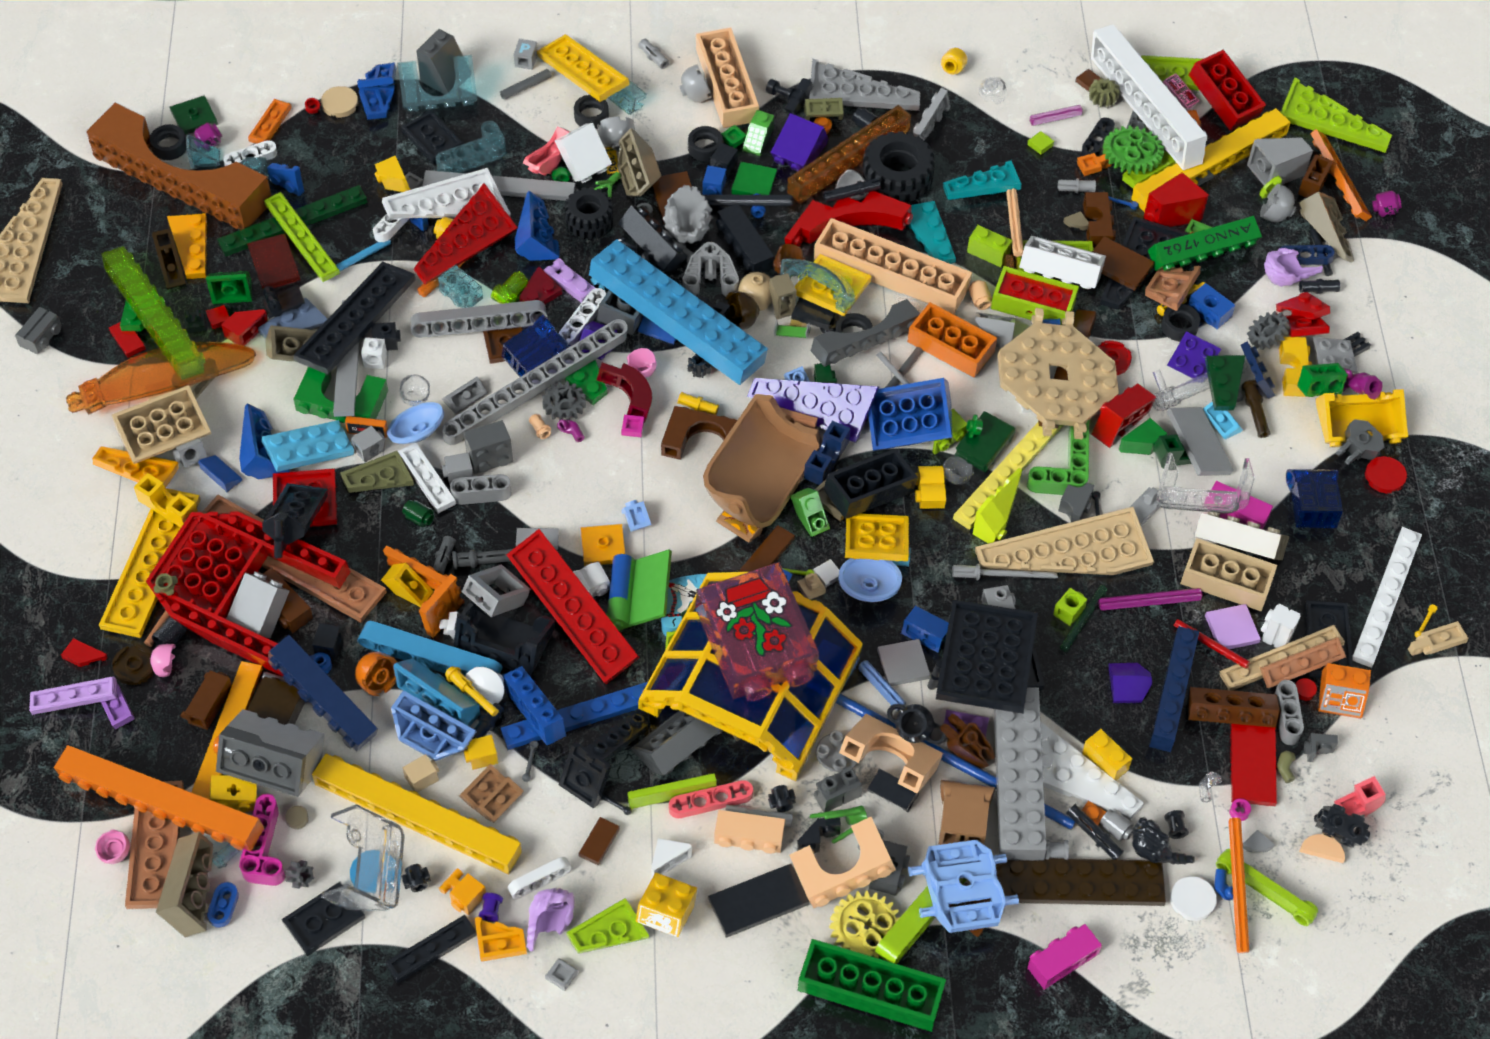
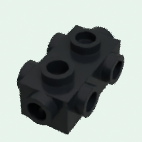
(1335, 822)

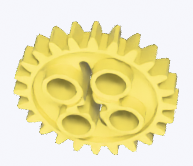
(875, 910)

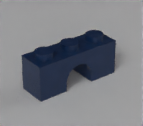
(823, 461)

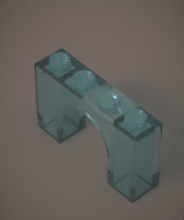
(462, 92)

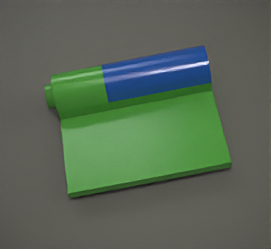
(638, 589)

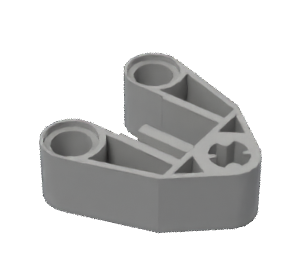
(710, 257)

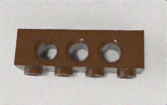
(1232, 707)

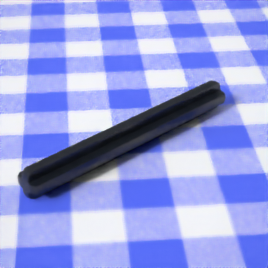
(749, 200)

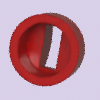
(310, 103)

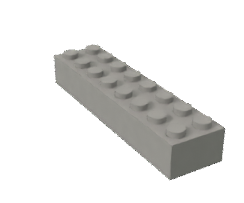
(1020, 781)

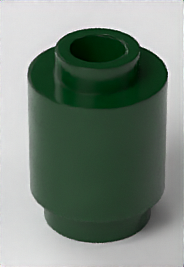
(418, 513)

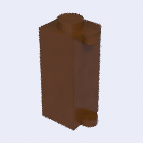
(208, 700)

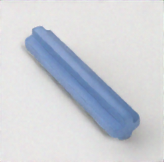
(881, 684)

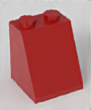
(1176, 202)

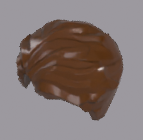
(787, 251)

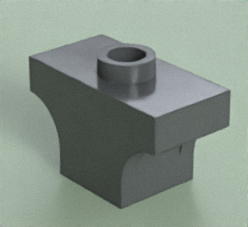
(1076, 501)

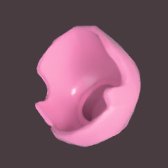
(643, 361)
(162, 659)
(112, 847)

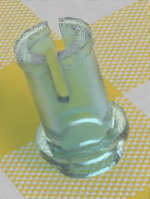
(224, 855)

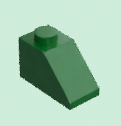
(1142, 438)

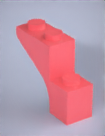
(548, 157)

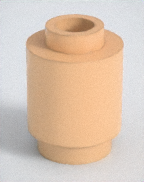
(980, 294)

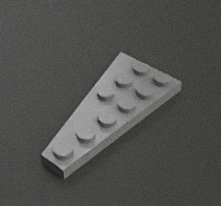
(859, 89)

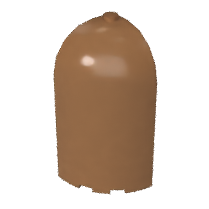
(760, 463)

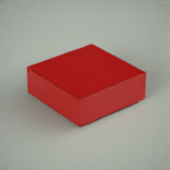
(217, 316)

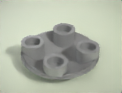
(828, 752)

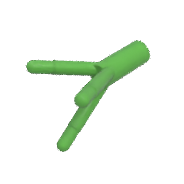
(608, 183)

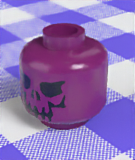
(209, 134)
(1387, 203)

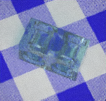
(460, 288)

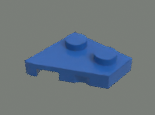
(379, 75)
(376, 100)
(286, 177)

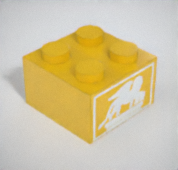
(666, 904)

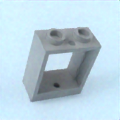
(493, 604)

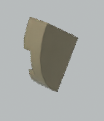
(1076, 220)

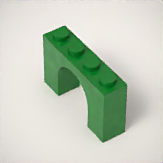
(311, 398)

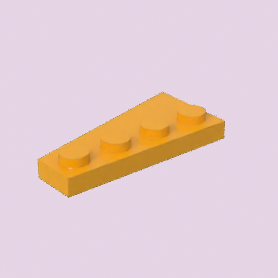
(191, 242)
(121, 464)

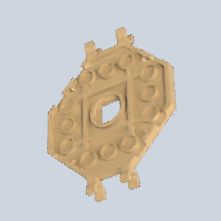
(1069, 402)

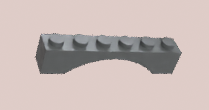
(836, 346)

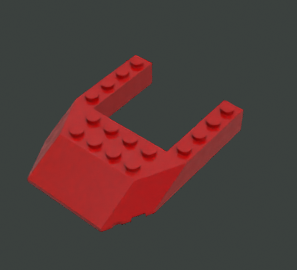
(210, 562)

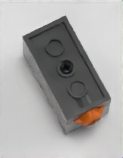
(268, 752)

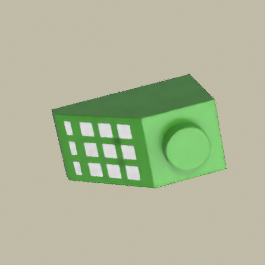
(759, 132)

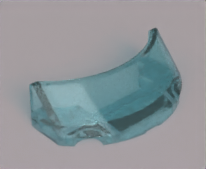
(843, 291)

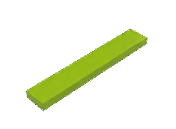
(301, 237)

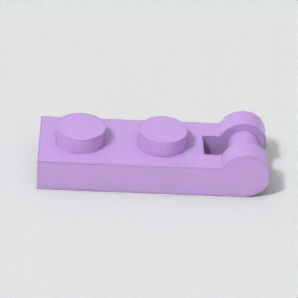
(569, 280)

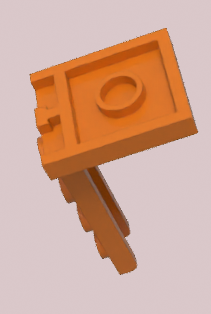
(445, 596)

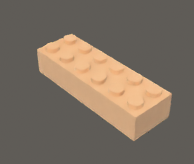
(726, 77)

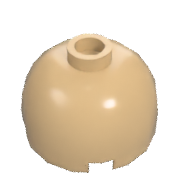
(758, 286)

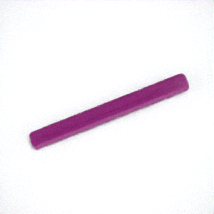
(1150, 599)

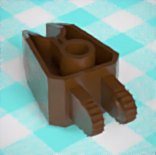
(968, 742)

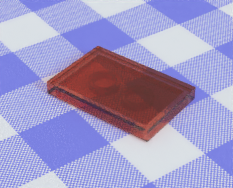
(273, 261)

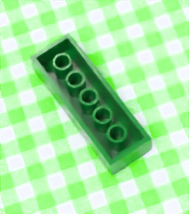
(871, 985)

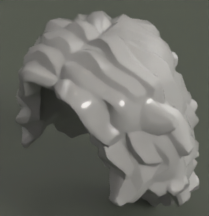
(687, 215)

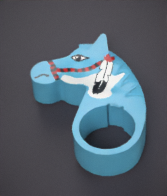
(680, 595)

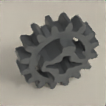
(1268, 330)
(563, 401)

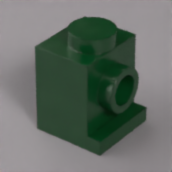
(824, 374)

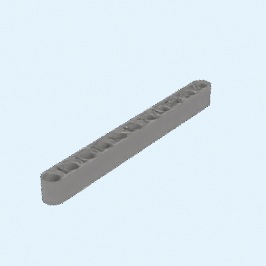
(539, 373)

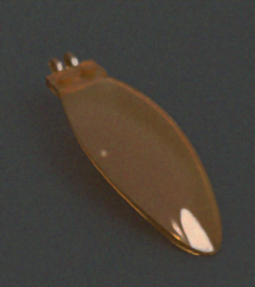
(153, 374)

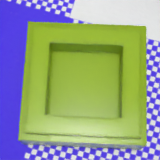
(1040, 142)

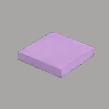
(1233, 627)

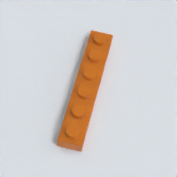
(1343, 180)

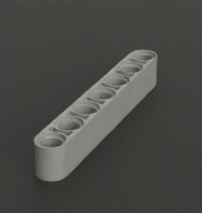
(468, 315)

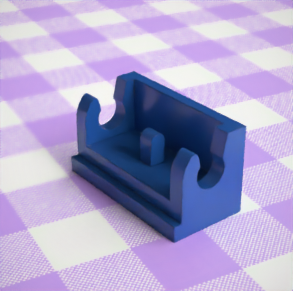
(925, 627)

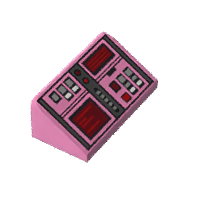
(1181, 91)

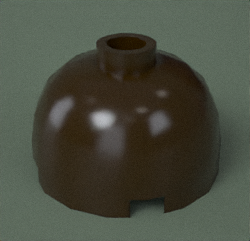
(742, 309)

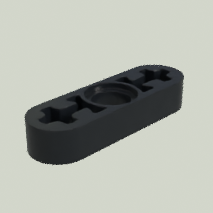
(1097, 131)

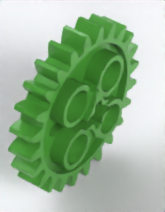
(1133, 149)

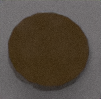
(133, 665)

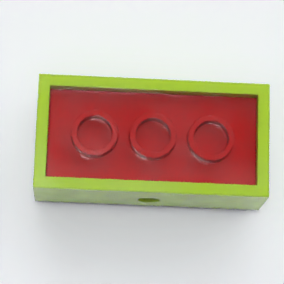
(1022, 292)

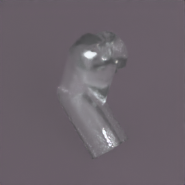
(1206, 784)

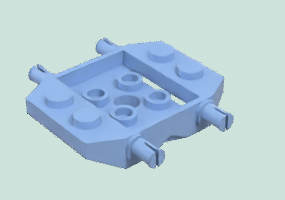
(944, 868)

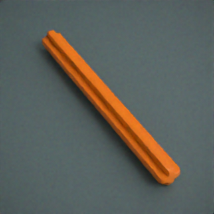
(1239, 889)

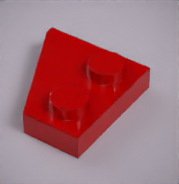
(1304, 305)

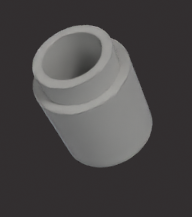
(1117, 825)

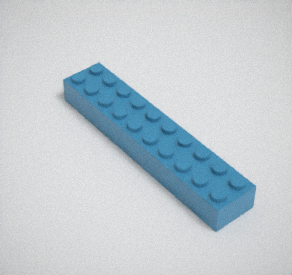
(678, 312)

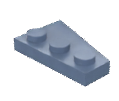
(303, 318)

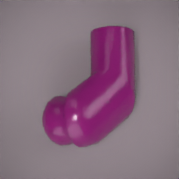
(572, 428)

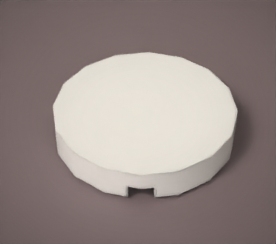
(1193, 898)

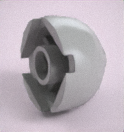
(694, 85)
(613, 129)
(1279, 204)

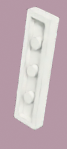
(427, 478)

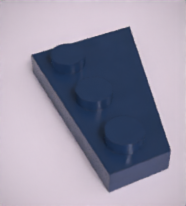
(1258, 369)

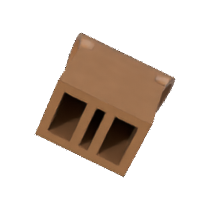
(964, 811)

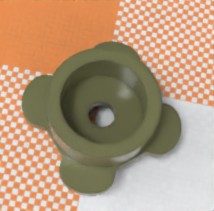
(163, 579)

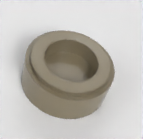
(296, 817)

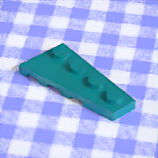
(931, 231)

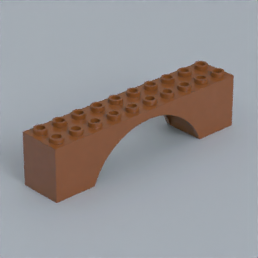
(228, 192)

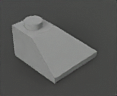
(998, 326)

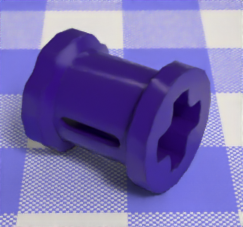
(490, 907)

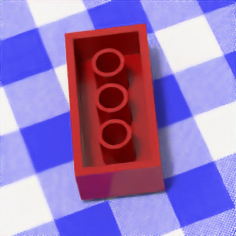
(1227, 90)

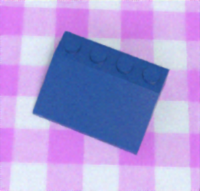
(911, 414)

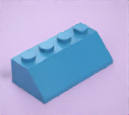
(434, 690)

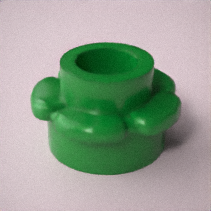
(561, 174)

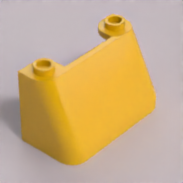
(1384, 413)

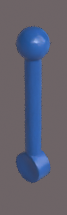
(1134, 205)

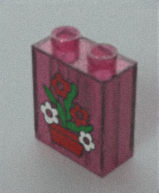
(757, 632)

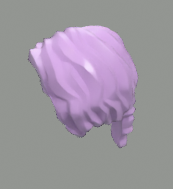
(1284, 268)
(549, 912)

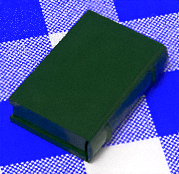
(986, 447)

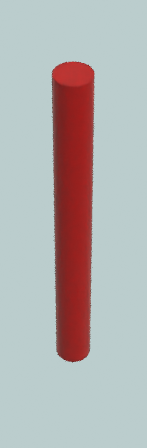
(1216, 646)

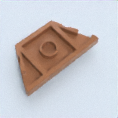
(1171, 286)

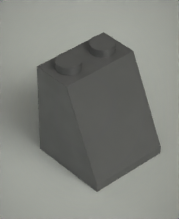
(437, 61)

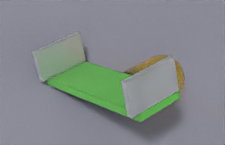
(792, 330)

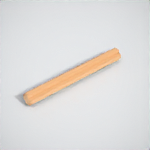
(1015, 226)

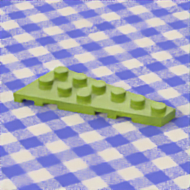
(1318, 112)

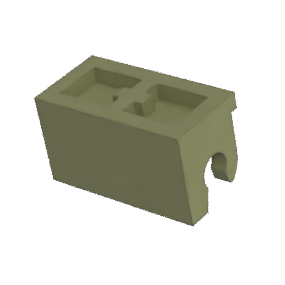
(823, 108)

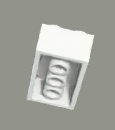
(1062, 262)

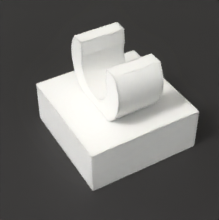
(449, 625)

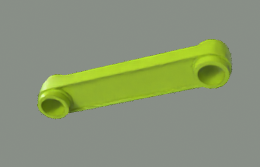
(1302, 911)

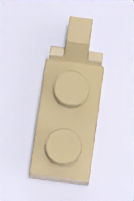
(1438, 639)

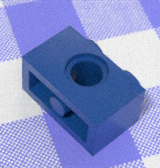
(1211, 306)

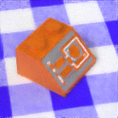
(1344, 690)

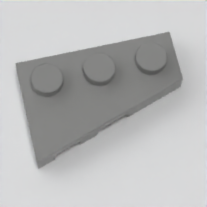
(934, 113)

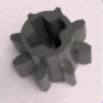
(299, 874)

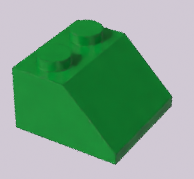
(230, 287)

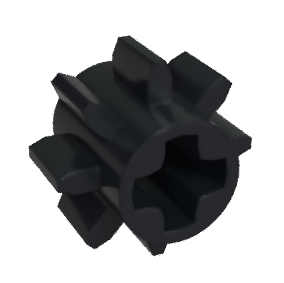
(698, 366)
(782, 798)
(416, 878)

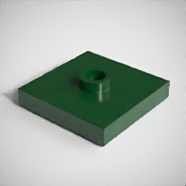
(193, 114)

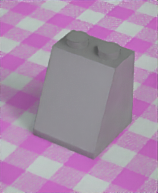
(1279, 157)

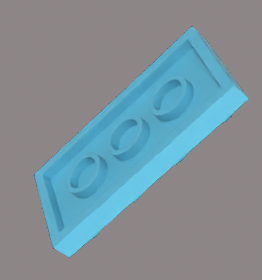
(307, 445)

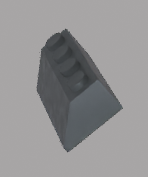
(673, 742)

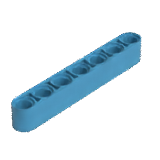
(432, 653)

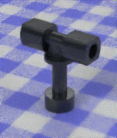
(793, 95)

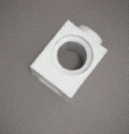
(374, 353)

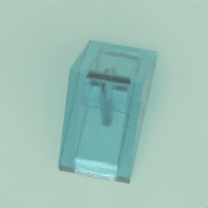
(201, 154)

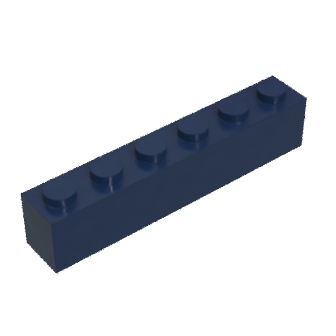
(1174, 689)
(322, 693)

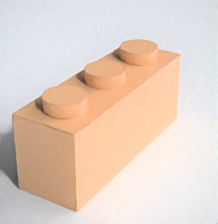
(749, 831)

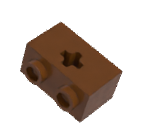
(1315, 176)

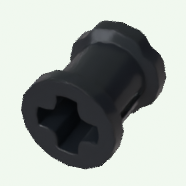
(1178, 831)

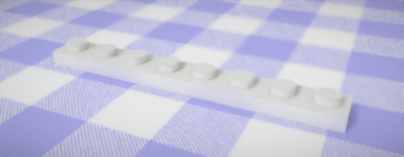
(1386, 597)

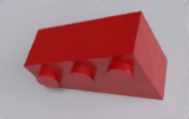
(1121, 412)

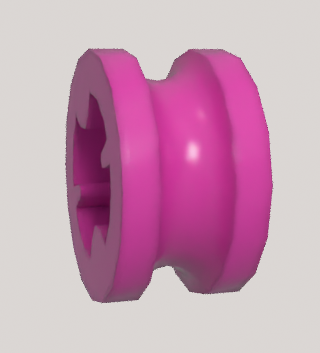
(1240, 803)

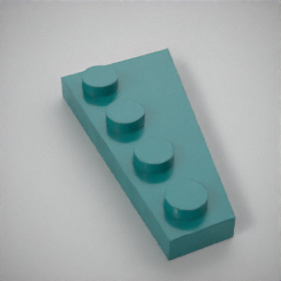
(982, 183)

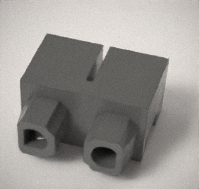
(838, 789)

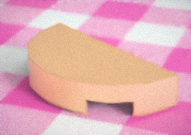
(1323, 847)

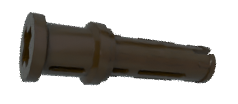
(1254, 401)

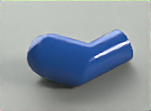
(1221, 886)

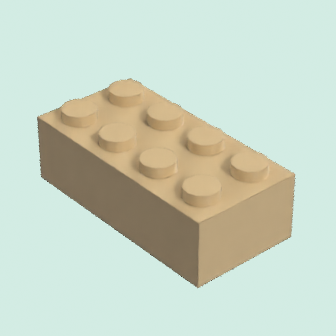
(1228, 574)

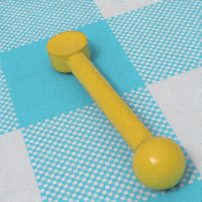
(1432, 609)

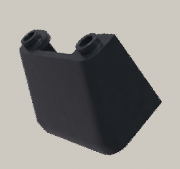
(503, 638)

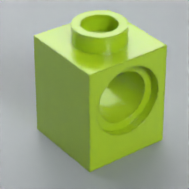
(1067, 613)

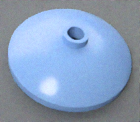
(416, 423)
(870, 579)

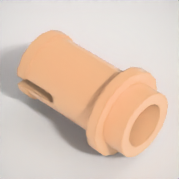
(542, 430)

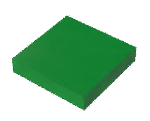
(753, 179)

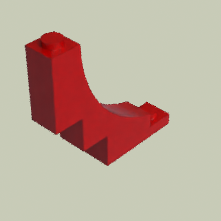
(874, 210)

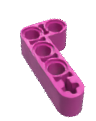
(260, 858)

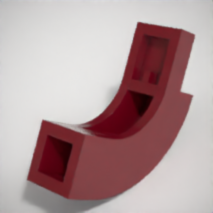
(632, 383)

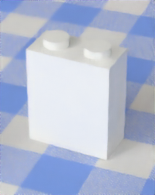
(583, 153)

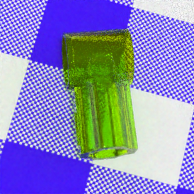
(510, 289)

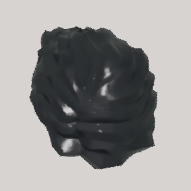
(1154, 844)

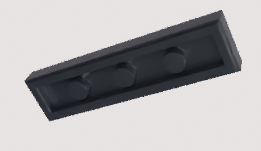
(431, 948)

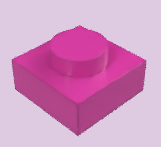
(632, 426)

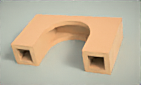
(874, 734)
(872, 864)

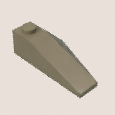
(285, 342)

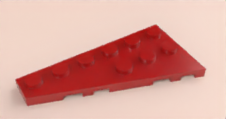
(470, 232)

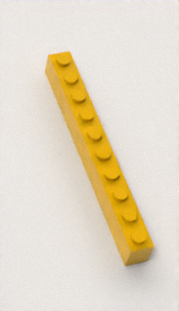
(1220, 154)
(417, 813)

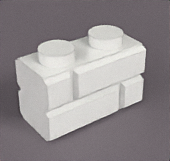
(1279, 626)

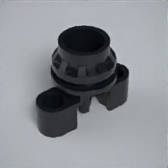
(907, 720)

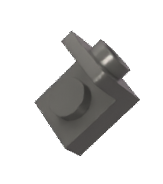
(1319, 743)

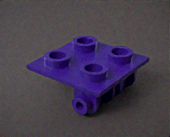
(1191, 355)

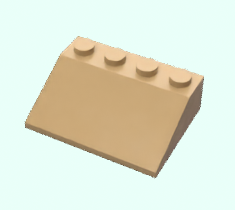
(160, 424)

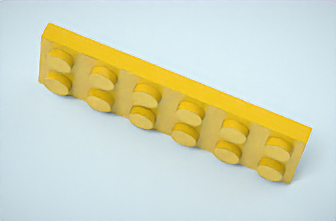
(583, 68)

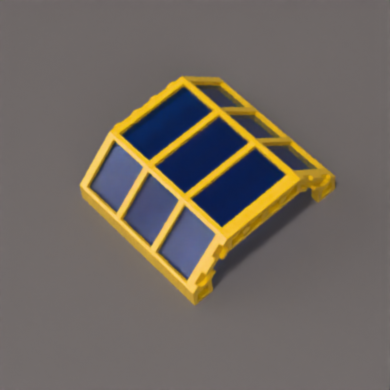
(781, 722)

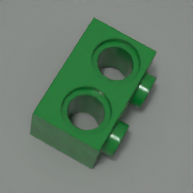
(1322, 379)

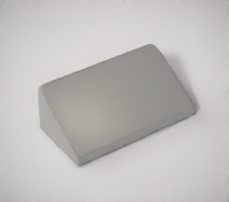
(465, 395)

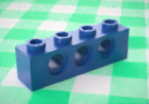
(534, 705)

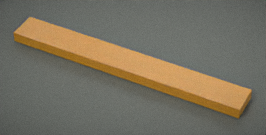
(238, 699)

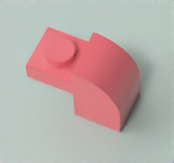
(1365, 799)

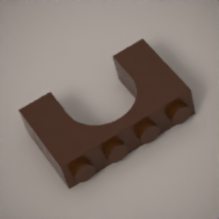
(688, 422)

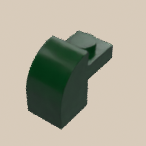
(1170, 444)

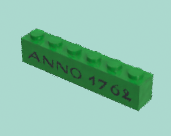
(1205, 243)

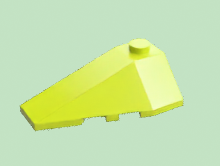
(995, 511)

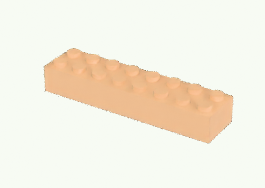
(895, 265)

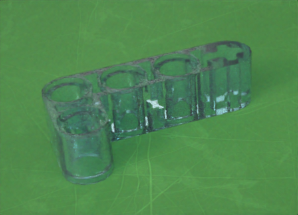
(474, 153)

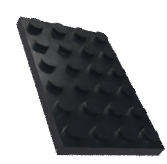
(987, 656)

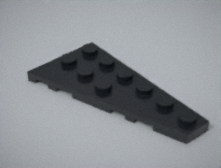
(1139, 238)

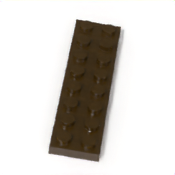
(1083, 881)

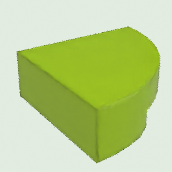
(1268, 187)

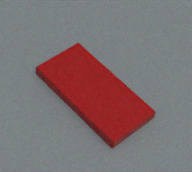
(1253, 764)

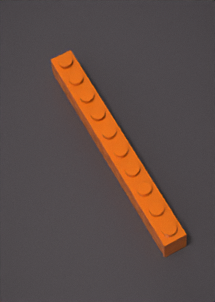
(159, 798)

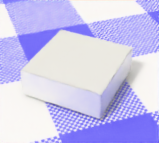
(827, 573)

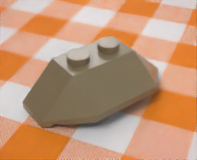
(636, 164)

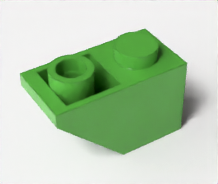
(810, 511)

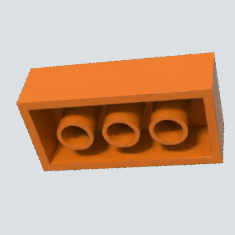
(952, 339)

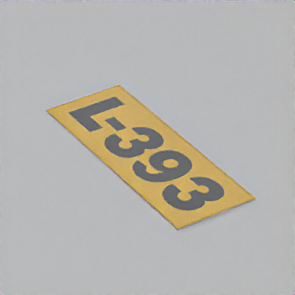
(614, 160)

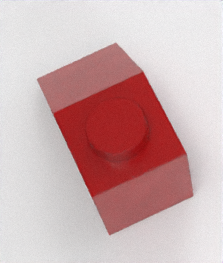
(243, 325)

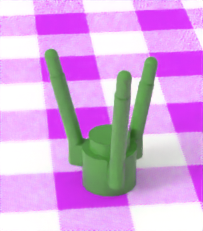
(852, 816)

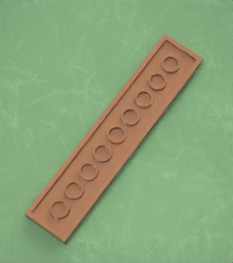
(354, 598)

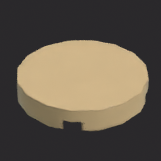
(339, 101)

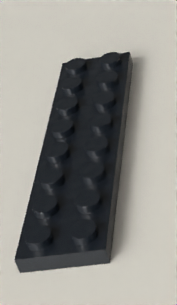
(354, 317)

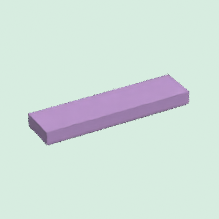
(73, 695)

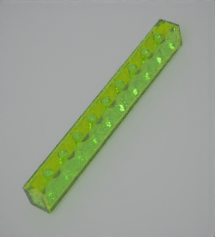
(153, 313)

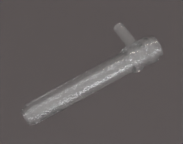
(1175, 394)

